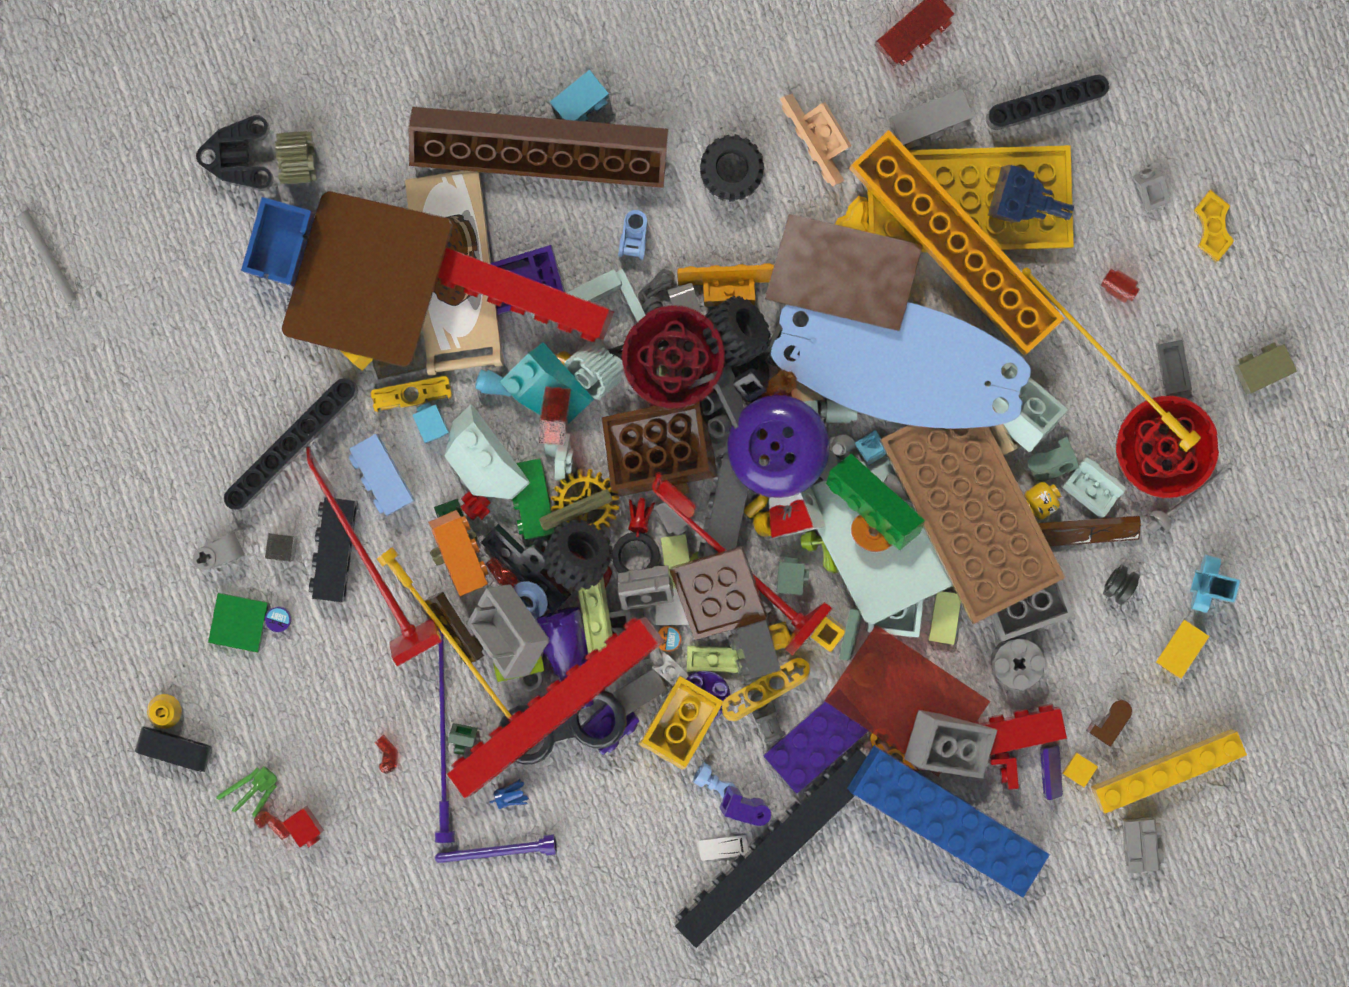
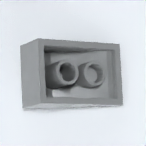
(950, 745)

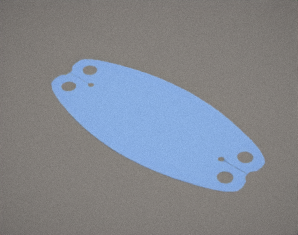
(914, 377)

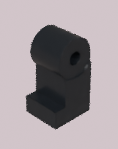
(753, 374)

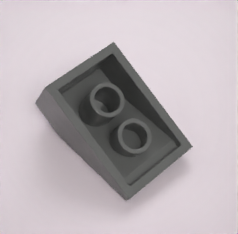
(721, 408)

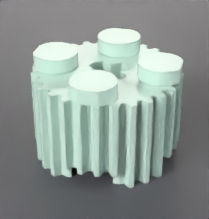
(595, 369)

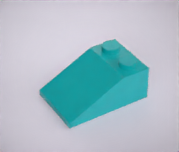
(541, 370)

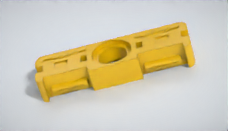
(428, 389)

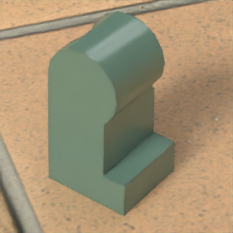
(1053, 463)

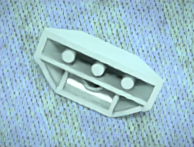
(482, 458)

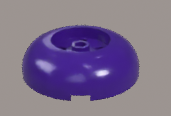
(808, 443)

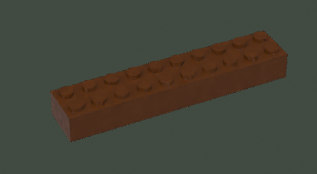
(537, 147)

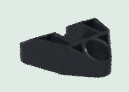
(232, 135)

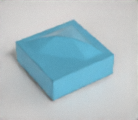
(871, 447)

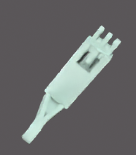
(606, 285)

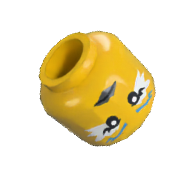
(1043, 499)

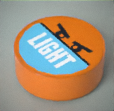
(671, 637)

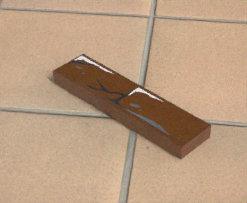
(1091, 530)

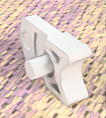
(669, 669)

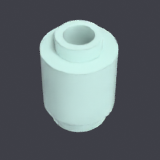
(837, 413)

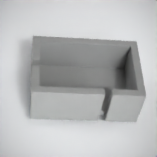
(508, 629)

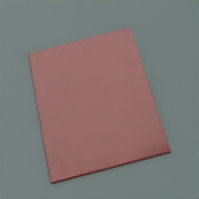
(892, 683)

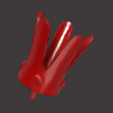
(639, 517)

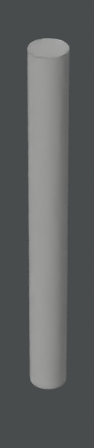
(47, 257)

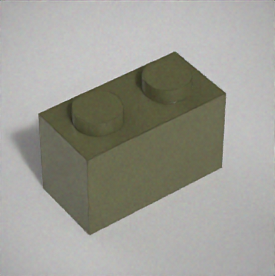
(1265, 368)

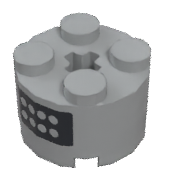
(1032, 663)

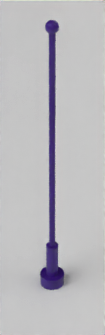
(444, 834)

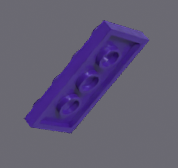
(813, 745)

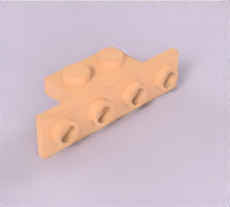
(821, 135)

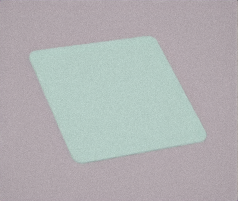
(881, 580)

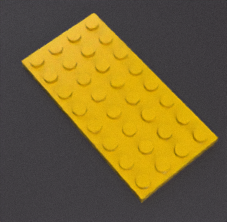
(971, 179)

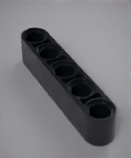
(1059, 99)

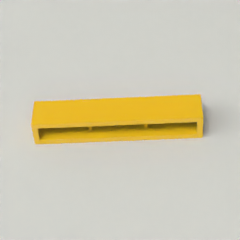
(1168, 771)

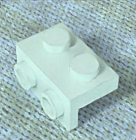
(563, 458)
(1094, 487)

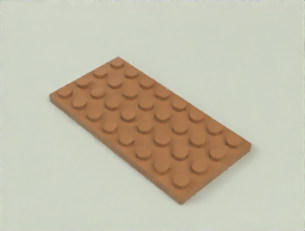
(973, 515)

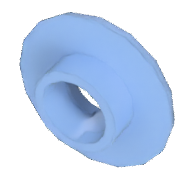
(536, 594)

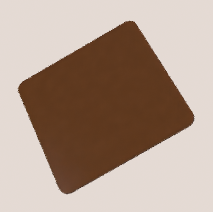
(367, 278)

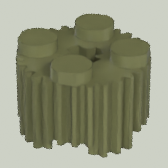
(295, 157)

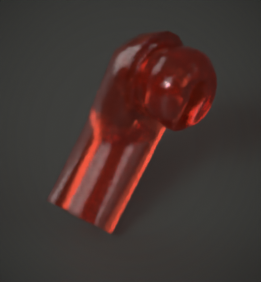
(501, 575)
(390, 755)
(266, 818)

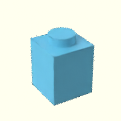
(430, 422)

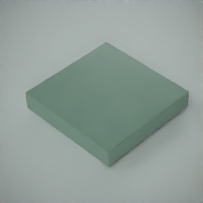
(851, 634)

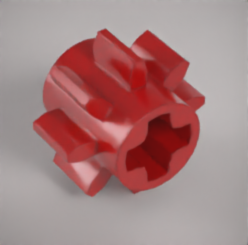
(475, 506)

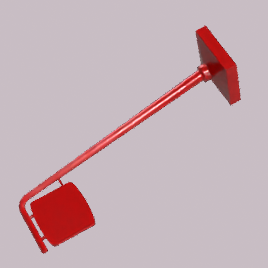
(803, 624)
(413, 639)

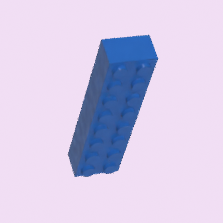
(948, 821)

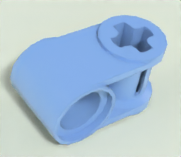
(633, 237)

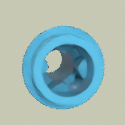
(489, 383)

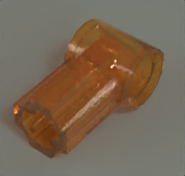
(781, 384)

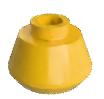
(171, 710)

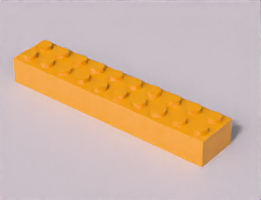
(956, 243)

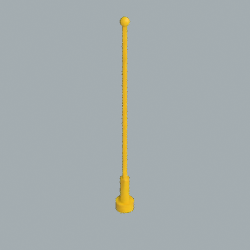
(1188, 439)
(389, 558)

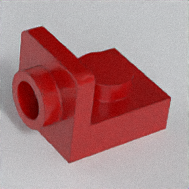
(1009, 773)

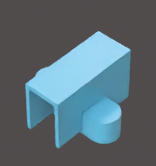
(1209, 585)

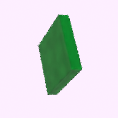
(238, 622)

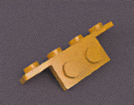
(726, 281)

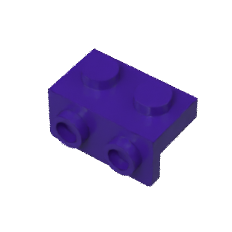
(603, 723)

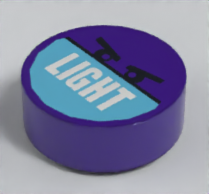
(278, 619)

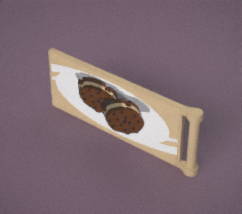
(454, 318)

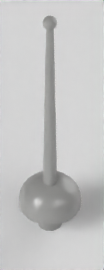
(1161, 520)

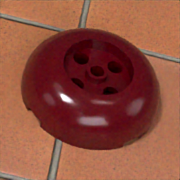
(643, 357)

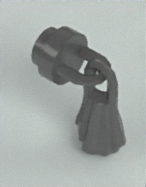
(662, 280)

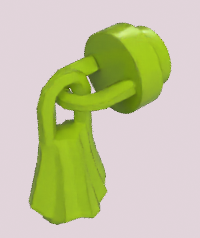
(810, 542)

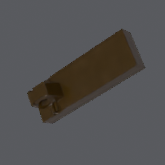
(453, 624)

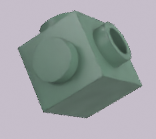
(791, 576)

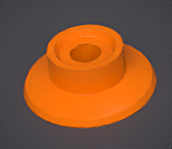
(861, 534)

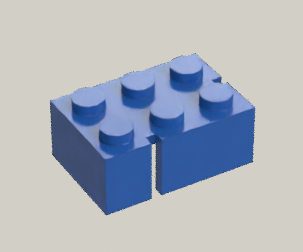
(278, 241)

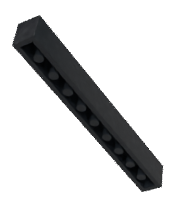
(771, 851)

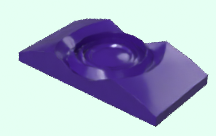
(536, 265)

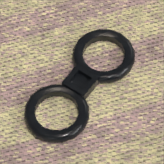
(572, 728)

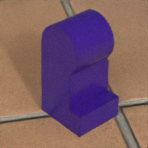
(743, 809)

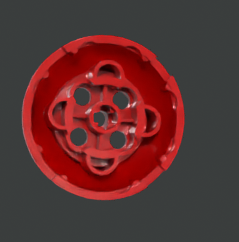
(1188, 468)

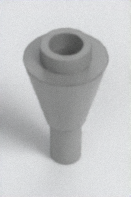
(843, 446)

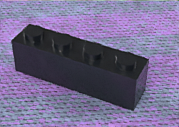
(333, 553)

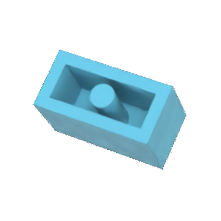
(580, 98)

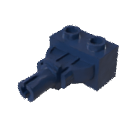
(1020, 197)

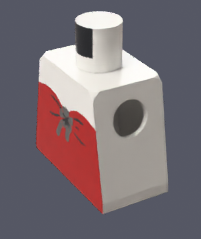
(794, 514)

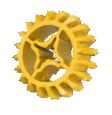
(563, 499)

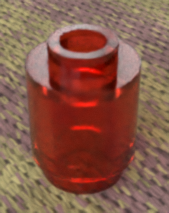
(1120, 285)

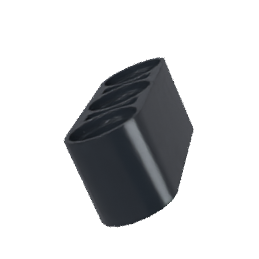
(173, 749)

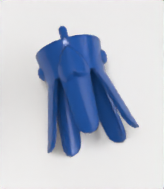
(509, 796)

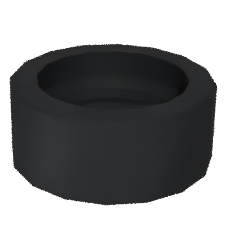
(622, 541)

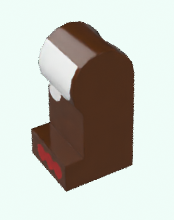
(1113, 722)

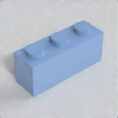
(380, 475)

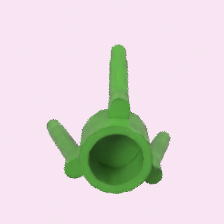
(263, 780)

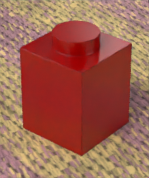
(304, 827)

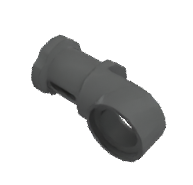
(767, 715)

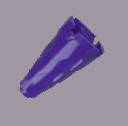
(566, 641)

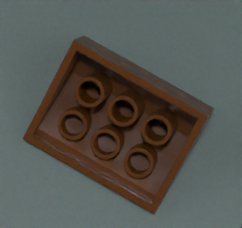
(657, 442)

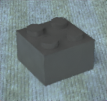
(754, 650)

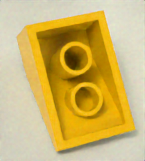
(681, 723)

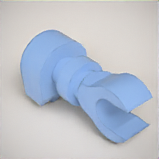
(703, 776)

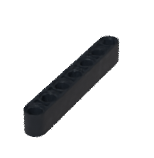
(278, 448)

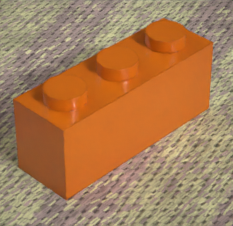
(459, 552)

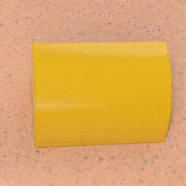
(1182, 649)

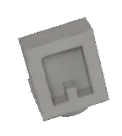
(1152, 188)

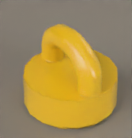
(762, 523)

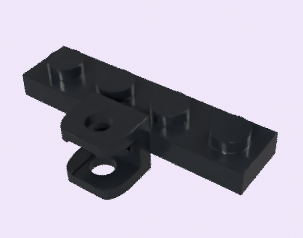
(526, 563)

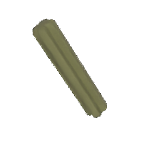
(575, 509)

